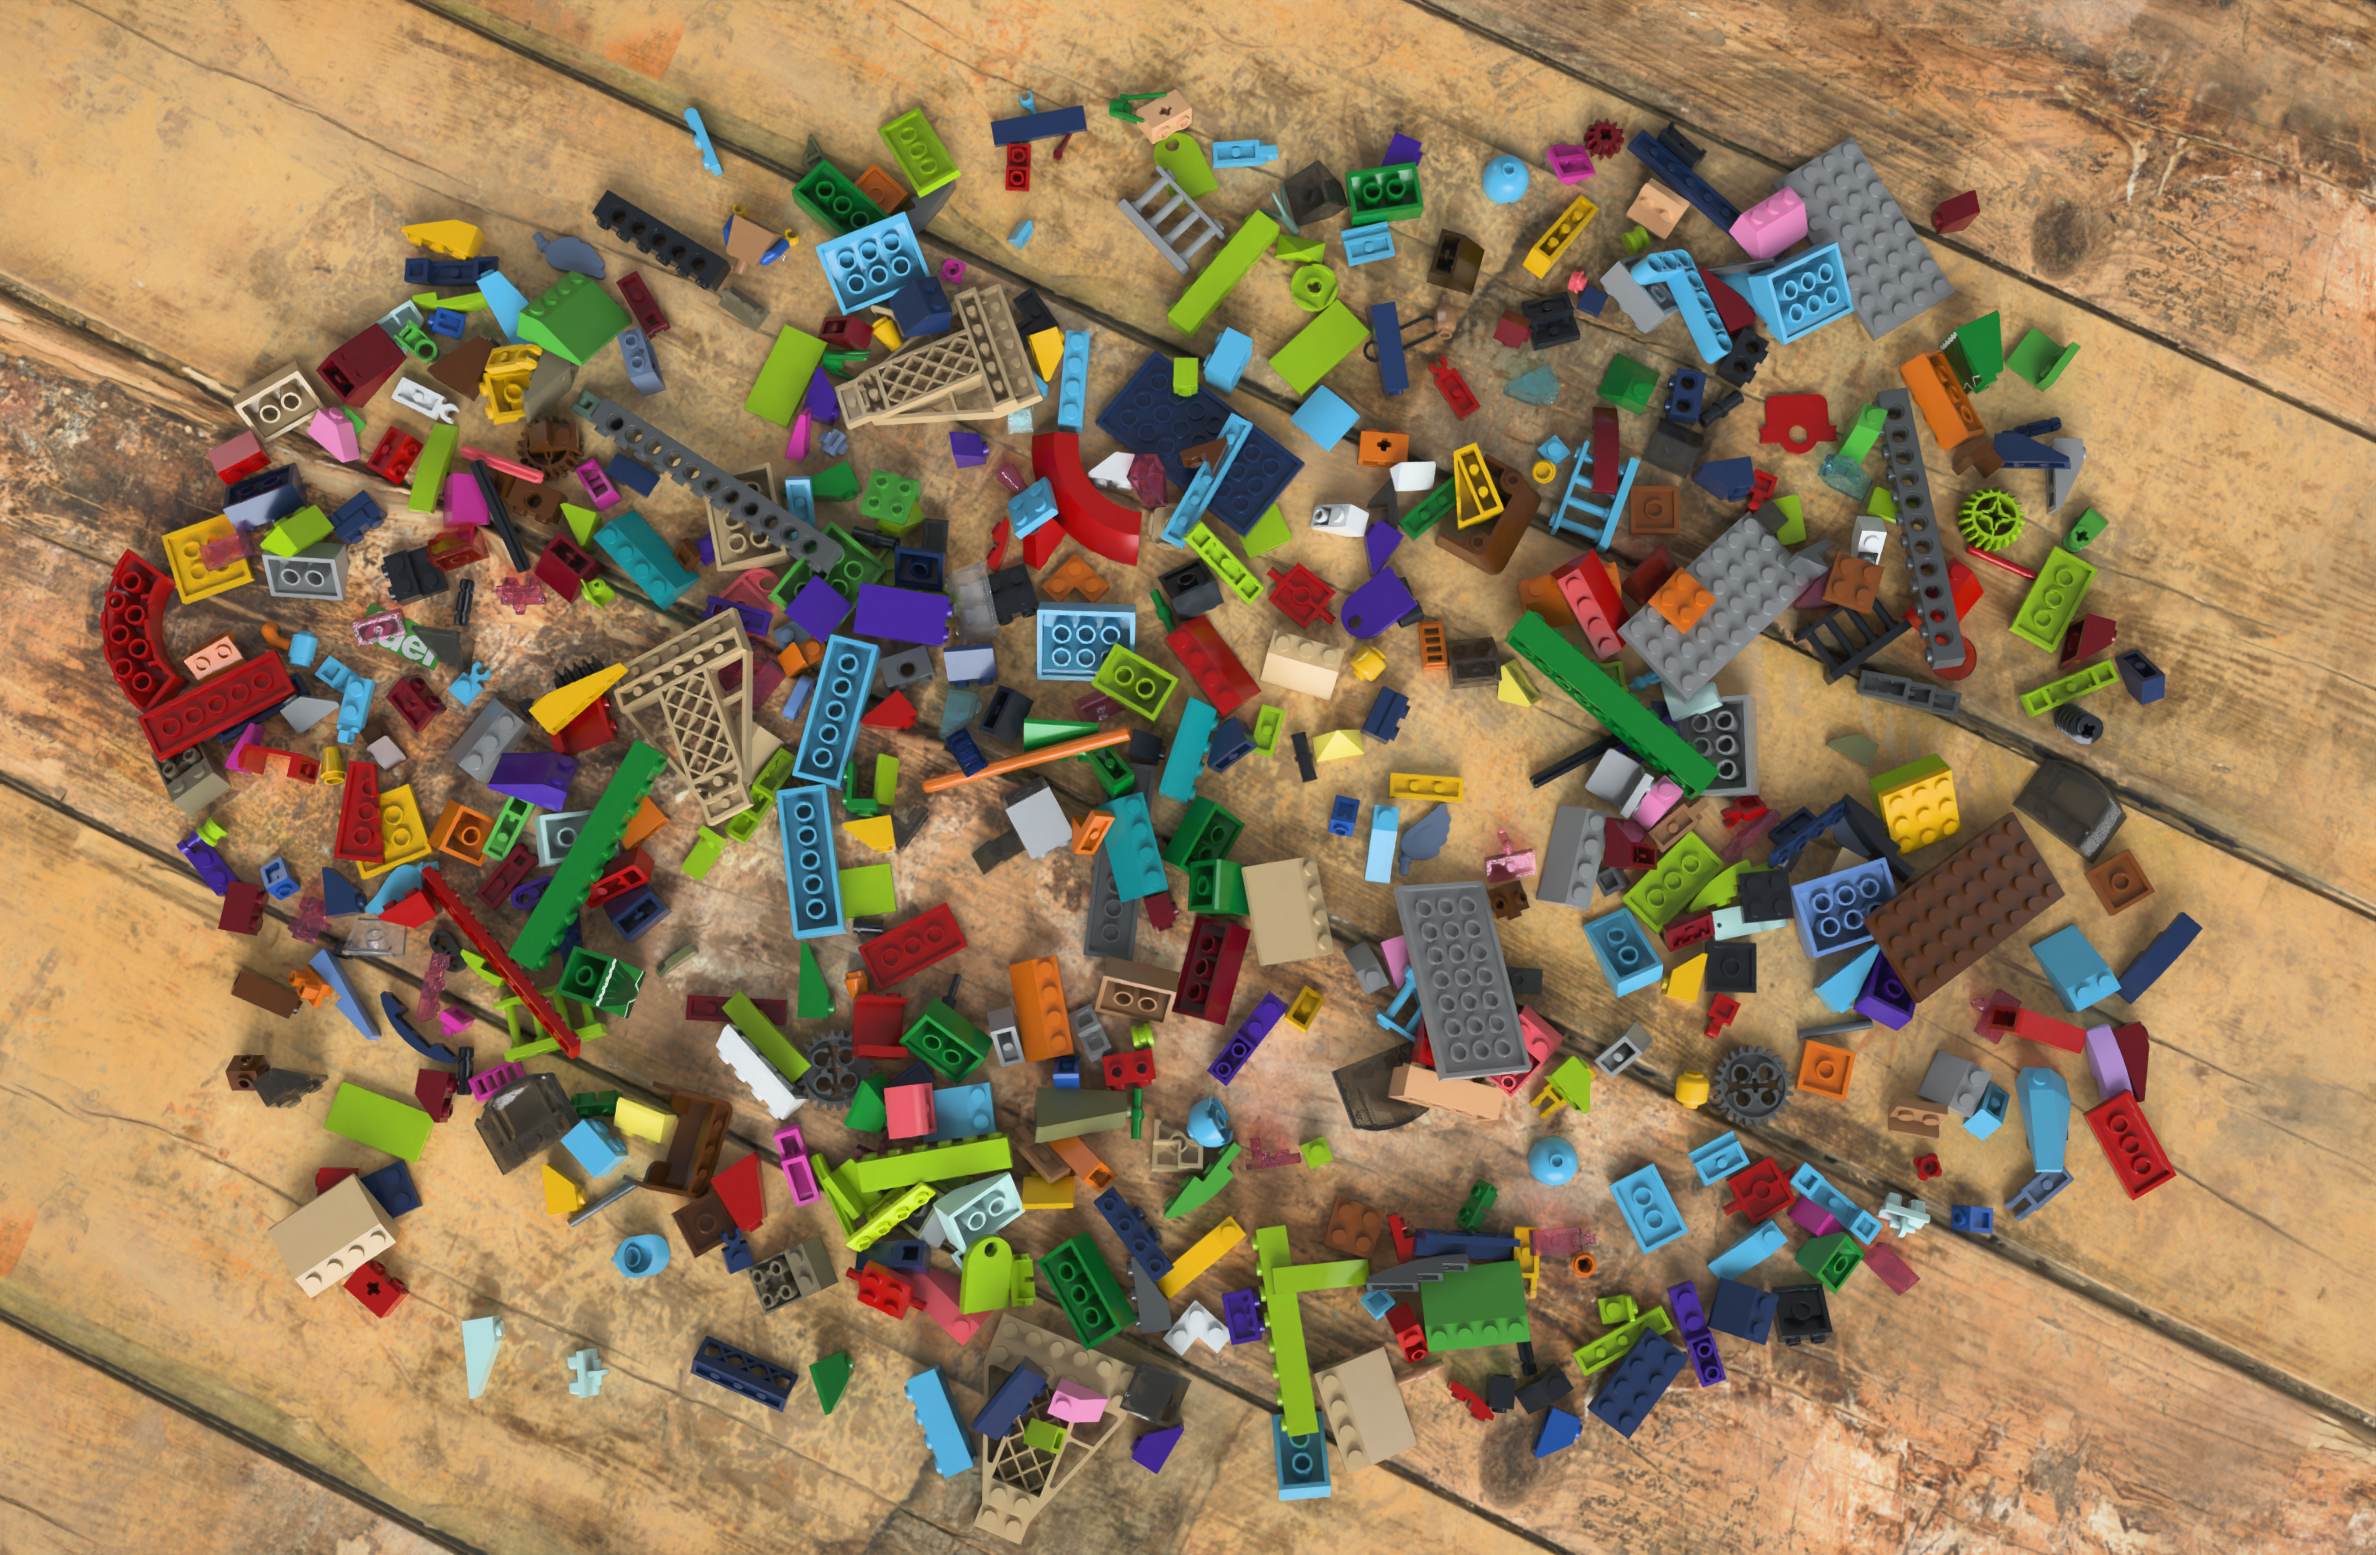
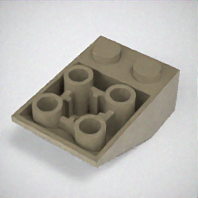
(548, 384)
(193, 777)
(792, 1275)

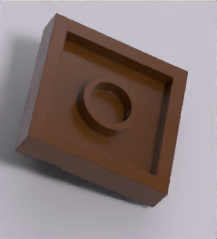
(702, 1222)

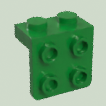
(862, 807)

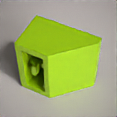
(297, 533)

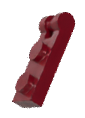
(642, 304)
(507, 877)

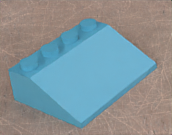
(872, 262)
(1803, 292)
(1079, 637)

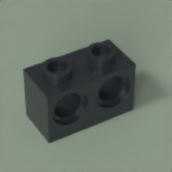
(1741, 357)

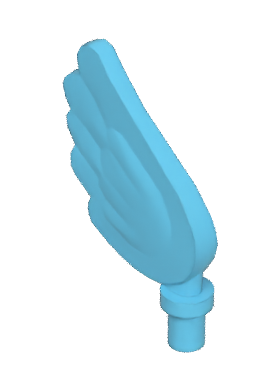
(399, 882)

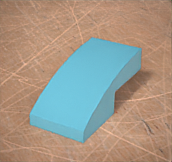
(335, 674)

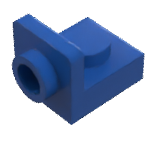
(446, 323)
(1343, 816)
(278, 878)
(1972, 1219)

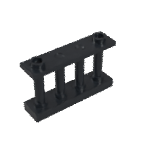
(1855, 655)

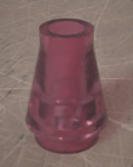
(1010, 477)

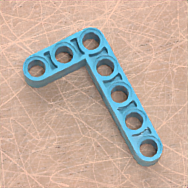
(1691, 297)

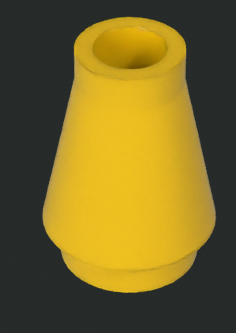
(886, 332)
(332, 767)

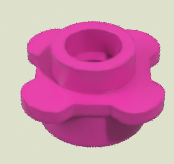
(951, 264)

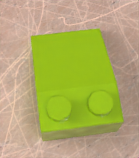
(1135, 683)

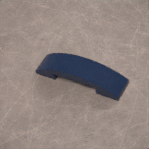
(448, 273)
(395, 1010)

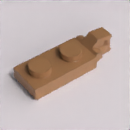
(1677, 824)
(1041, 1156)

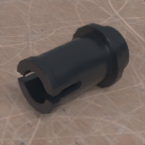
(868, 926)

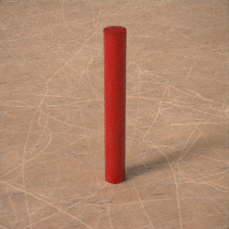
(2001, 562)

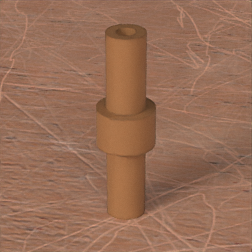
(920, 741)
(1420, 1372)

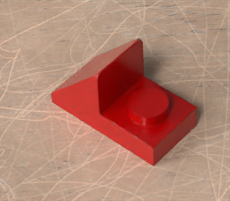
(1402, 1244)

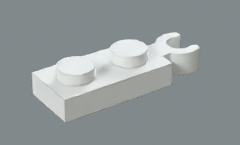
(423, 400)

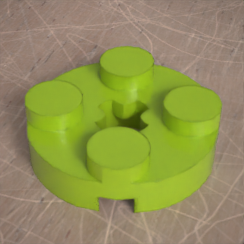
(1317, 301)

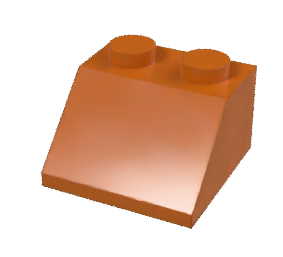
(462, 832)

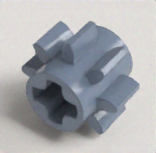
(833, 443)

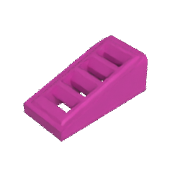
(800, 439)
(605, 497)
(252, 735)
(476, 1086)

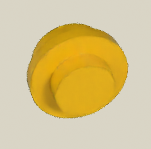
(1544, 471)

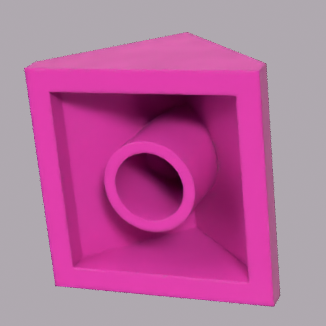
(464, 502)

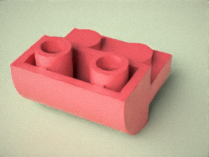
(910, 1110)

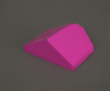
(1570, 163)

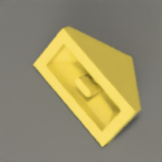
(1516, 686)
(1337, 745)

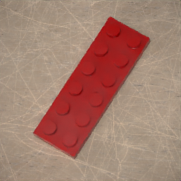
(217, 705)

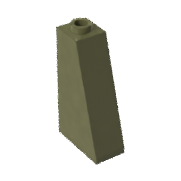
(1077, 1112)

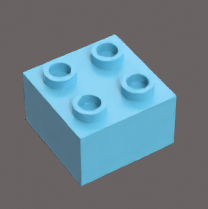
(1228, 360)
(595, 1147)

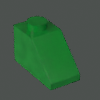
(1111, 771)

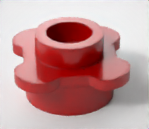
(1931, 1160)

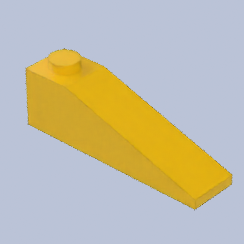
(1560, 236)
(566, 703)
(1201, 1255)

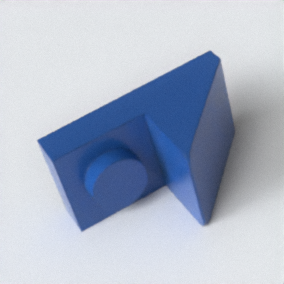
(1067, 1072)

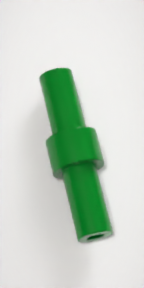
(1163, 611)
(1137, 1114)

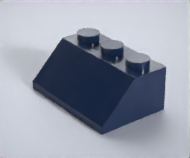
(265, 498)
(1011, 1400)

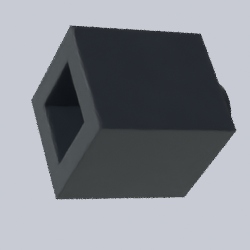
(1500, 1392)

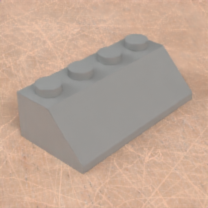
(1573, 858)

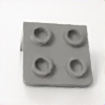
(1620, 781)

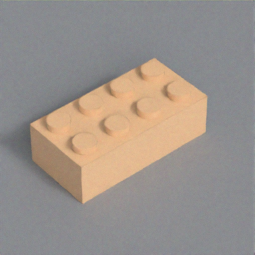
(1460, 1097)

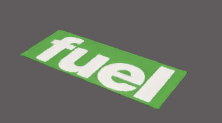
(408, 645)

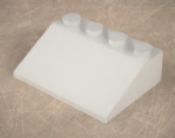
(760, 1073)

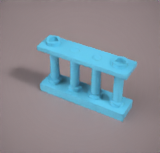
(1608, 514)
(1386, 1020)

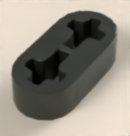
(453, 948)

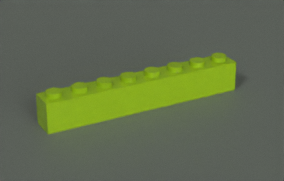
(1287, 1335)

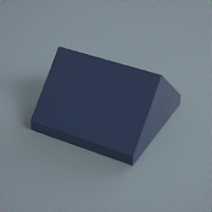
(920, 568)

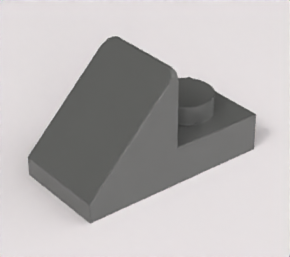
(1810, 560)

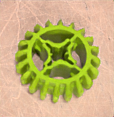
(1985, 536)

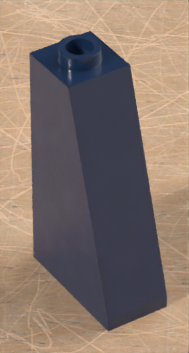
(1388, 347)

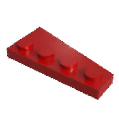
(361, 817)

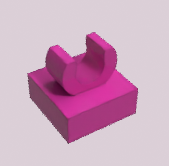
(455, 1020)

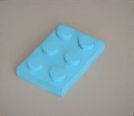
(1648, 1208)

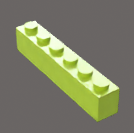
(1223, 274)
(935, 1162)

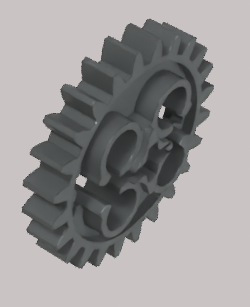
(1750, 1063)
(858, 1067)

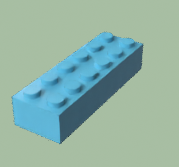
(837, 711)
(811, 862)

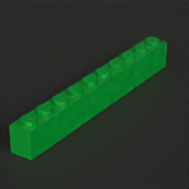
(588, 856)

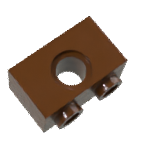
(524, 494)

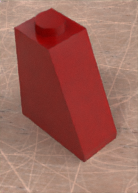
(743, 1192)

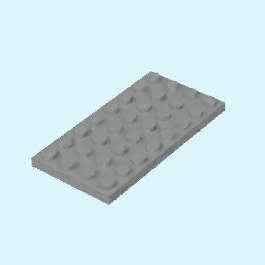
(1881, 253)
(1751, 591)
(1461, 980)

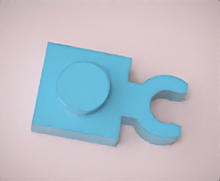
(467, 686)

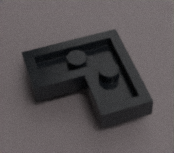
(1035, 313)

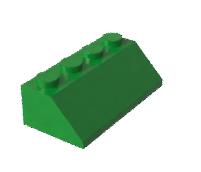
(835, 201)
(1087, 1290)

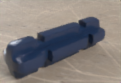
(2039, 427)

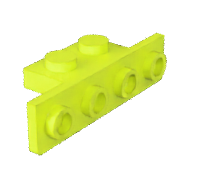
(889, 1212)

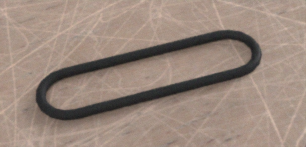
(1401, 328)

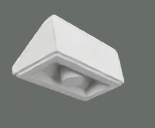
(1413, 476)

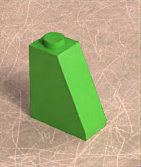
(1861, 432)

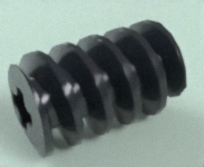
(578, 672)
(2078, 723)

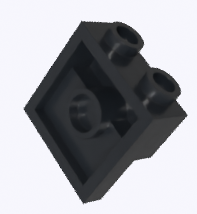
(412, 576)
(1012, 594)
(1801, 1314)

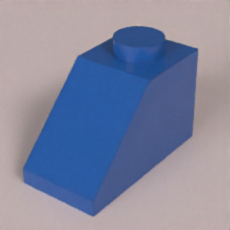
(1556, 1431)

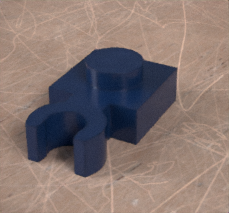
(737, 1252)

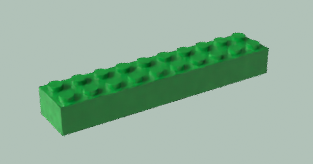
(1611, 704)

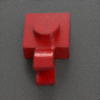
(1762, 490)
(1745, 808)
(1722, 1012)

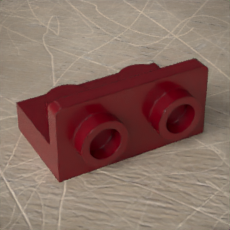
(415, 702)
(1688, 930)

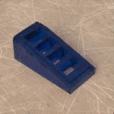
(966, 751)

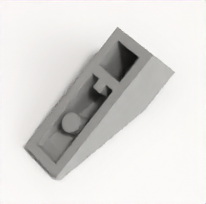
(2061, 480)

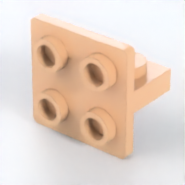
(1657, 209)

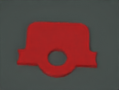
(1806, 411)

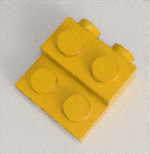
(504, 395)

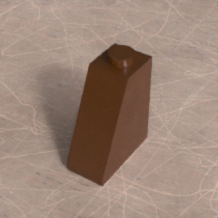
(465, 366)
(266, 993)

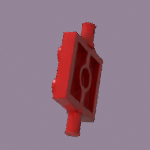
(1301, 596)
(1760, 1190)
(885, 1289)

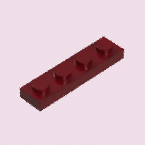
(710, 1009)

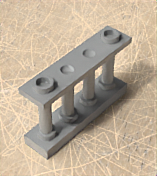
(1149, 226)

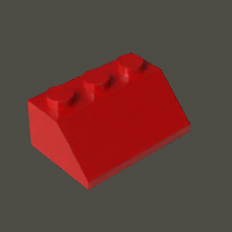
(1964, 590)

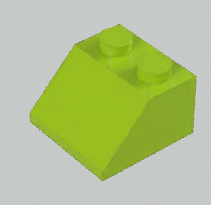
(1572, 1082)

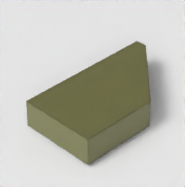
(812, 155)
(1855, 747)
(677, 959)

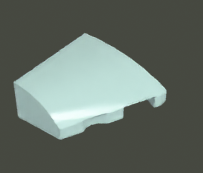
(397, 319)
(1701, 702)

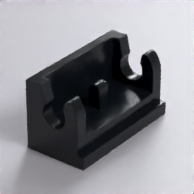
(1680, 146)

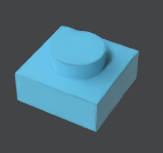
(1553, 451)
(1377, 1303)

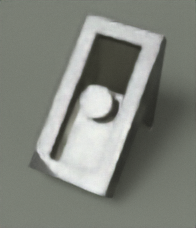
(1387, 499)
(905, 832)
(997, 852)

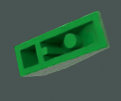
(834, 484)
(814, 992)

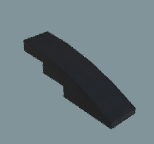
(1868, 830)

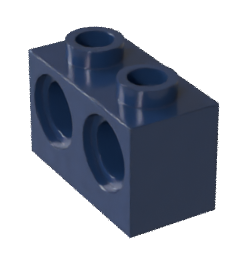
(1689, 398)

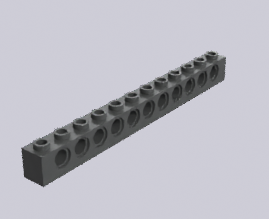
(611, 414)
(1952, 653)

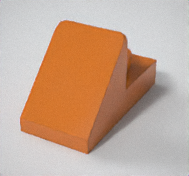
(801, 656)
(1090, 831)

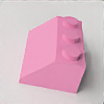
(1772, 225)

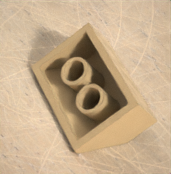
(278, 402)
(1302, 665)
(763, 748)

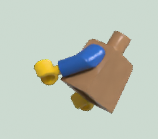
(753, 242)

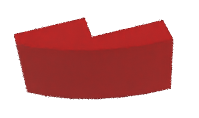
(1018, 167)
(1001, 537)
(1477, 1407)

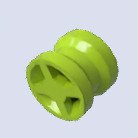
(1635, 240)
(212, 831)
(1142, 1036)

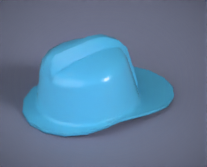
(642, 1255)

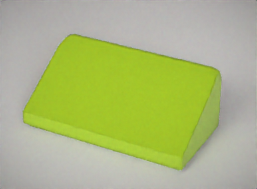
(1881, 505)
(1793, 531)
(885, 779)

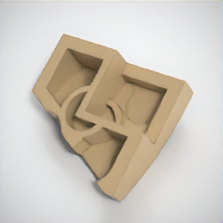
(1175, 1151)

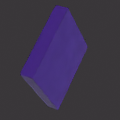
(818, 609)

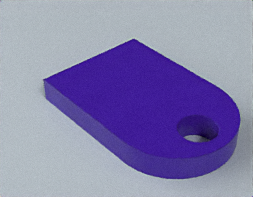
(1378, 604)

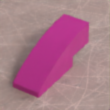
(797, 1164)

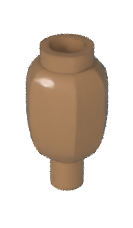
(1445, 318)

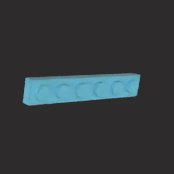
(1204, 485)

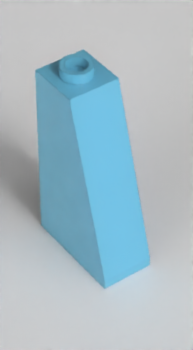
(505, 303)

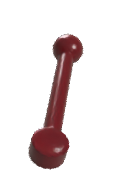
(1057, 154)

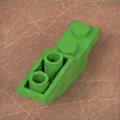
(1198, 1191)

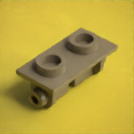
(743, 307)

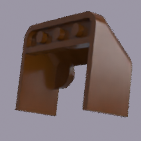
(1494, 551)
(694, 1145)

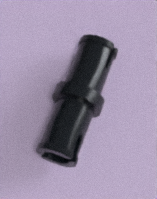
(1720, 408)
(875, 538)
(1303, 757)

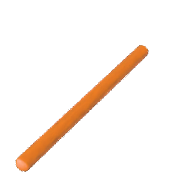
(1030, 758)

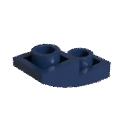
(632, 474)

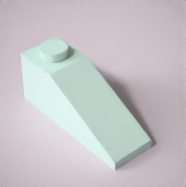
(481, 1344)

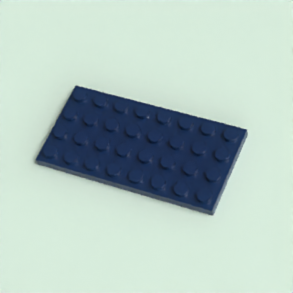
(1157, 421)

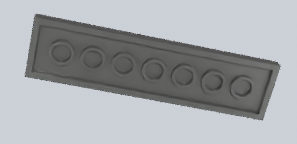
(1112, 923)

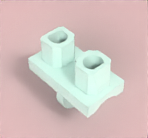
(1903, 1218)
(588, 1373)

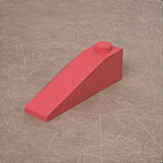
(943, 1300)

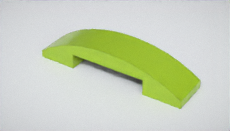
(459, 304)

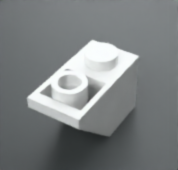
(1113, 472)
(1340, 519)
(1868, 538)

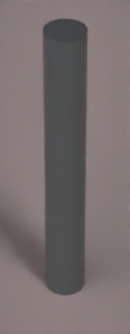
(1742, 267)
(1834, 1029)
(601, 1203)

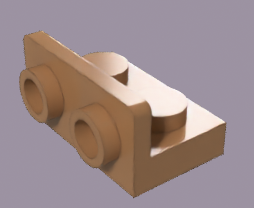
(1916, 1118)

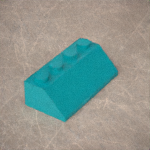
(646, 558)
(1187, 752)
(1133, 849)

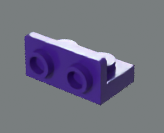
(1242, 1316)

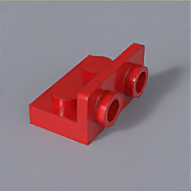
(394, 455)

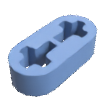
(798, 698)

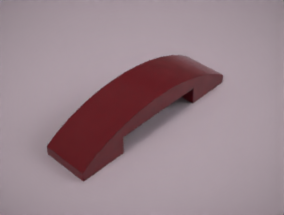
(1605, 450)

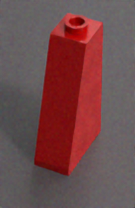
(2037, 1028)

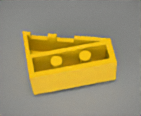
(1474, 489)

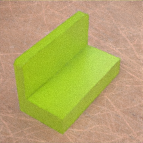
(846, 1188)

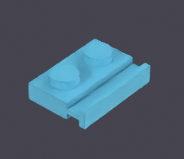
(1367, 243)
(1718, 1158)

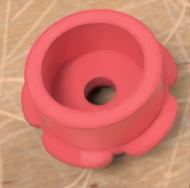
(1577, 281)

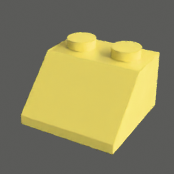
(644, 1120)

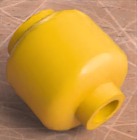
(1368, 663)
(1692, 1089)

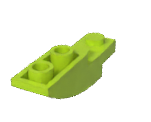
(1721, 887)

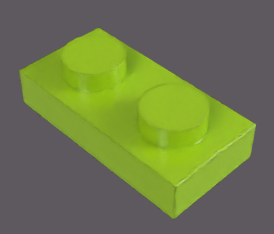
(1268, 730)

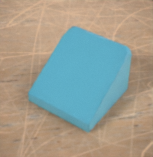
(1021, 234)

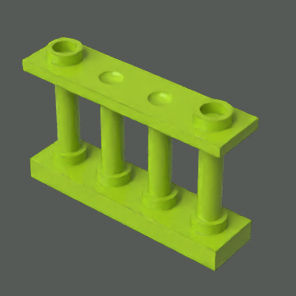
(544, 1043)

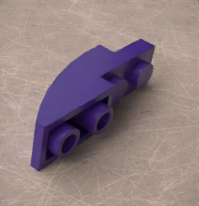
(1248, 1038)
(1695, 1333)

